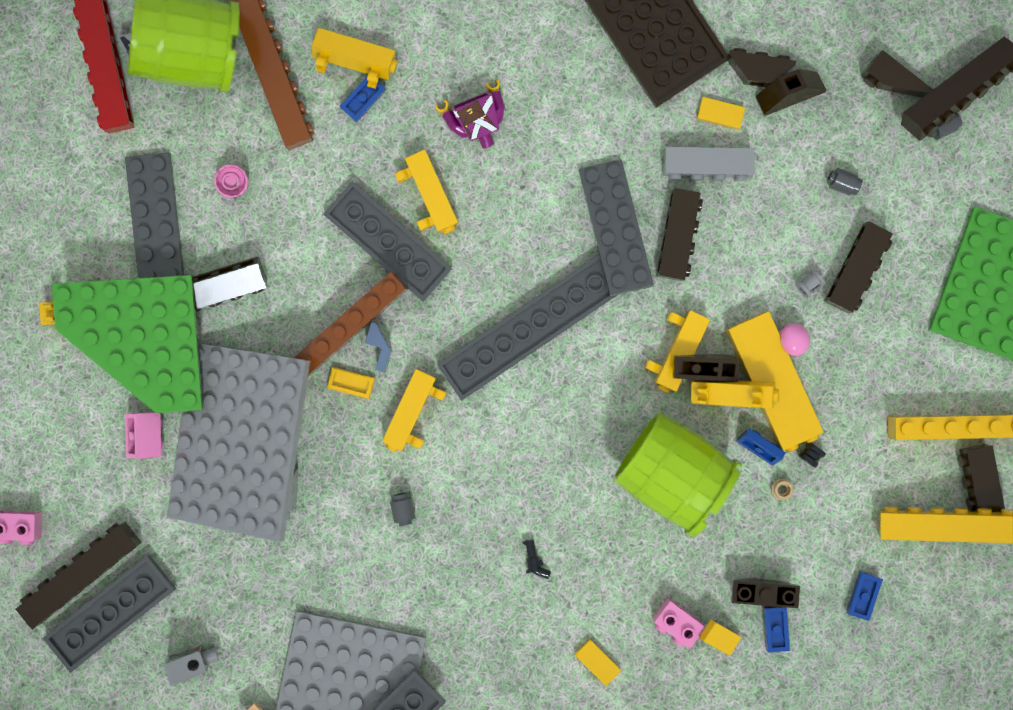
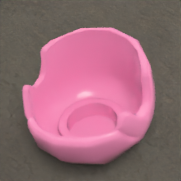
(226, 178)
(795, 339)

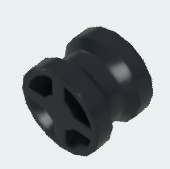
(812, 454)

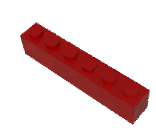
(104, 65)

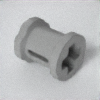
(810, 283)

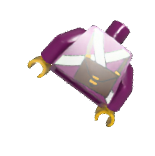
(476, 116)

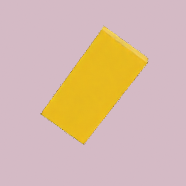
(720, 113)
(350, 382)
(720, 637)
(597, 662)

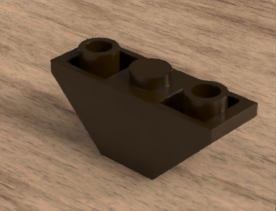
(758, 68)
(790, 90)
(765, 593)

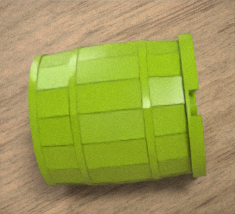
(184, 42)
(677, 474)

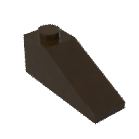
(890, 75)
(707, 367)

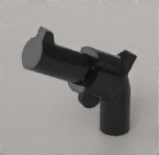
(533, 562)

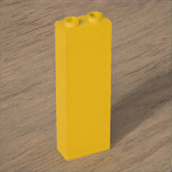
(765, 360)

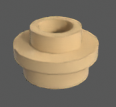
(788, 492)

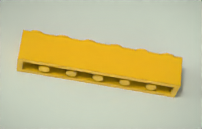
(950, 426)
(946, 525)

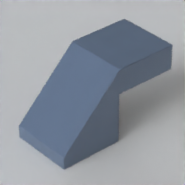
(376, 338)

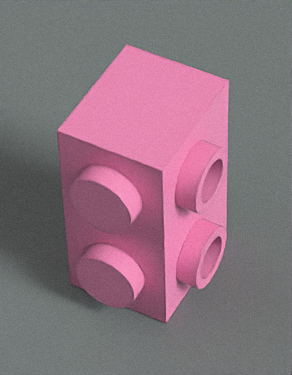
(143, 435)
(20, 526)
(678, 623)

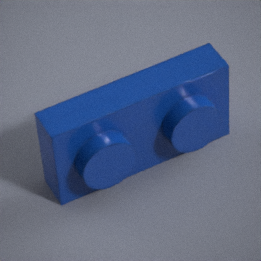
(361, 100)
(761, 447)
(864, 596)
(776, 629)

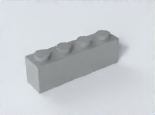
(708, 162)

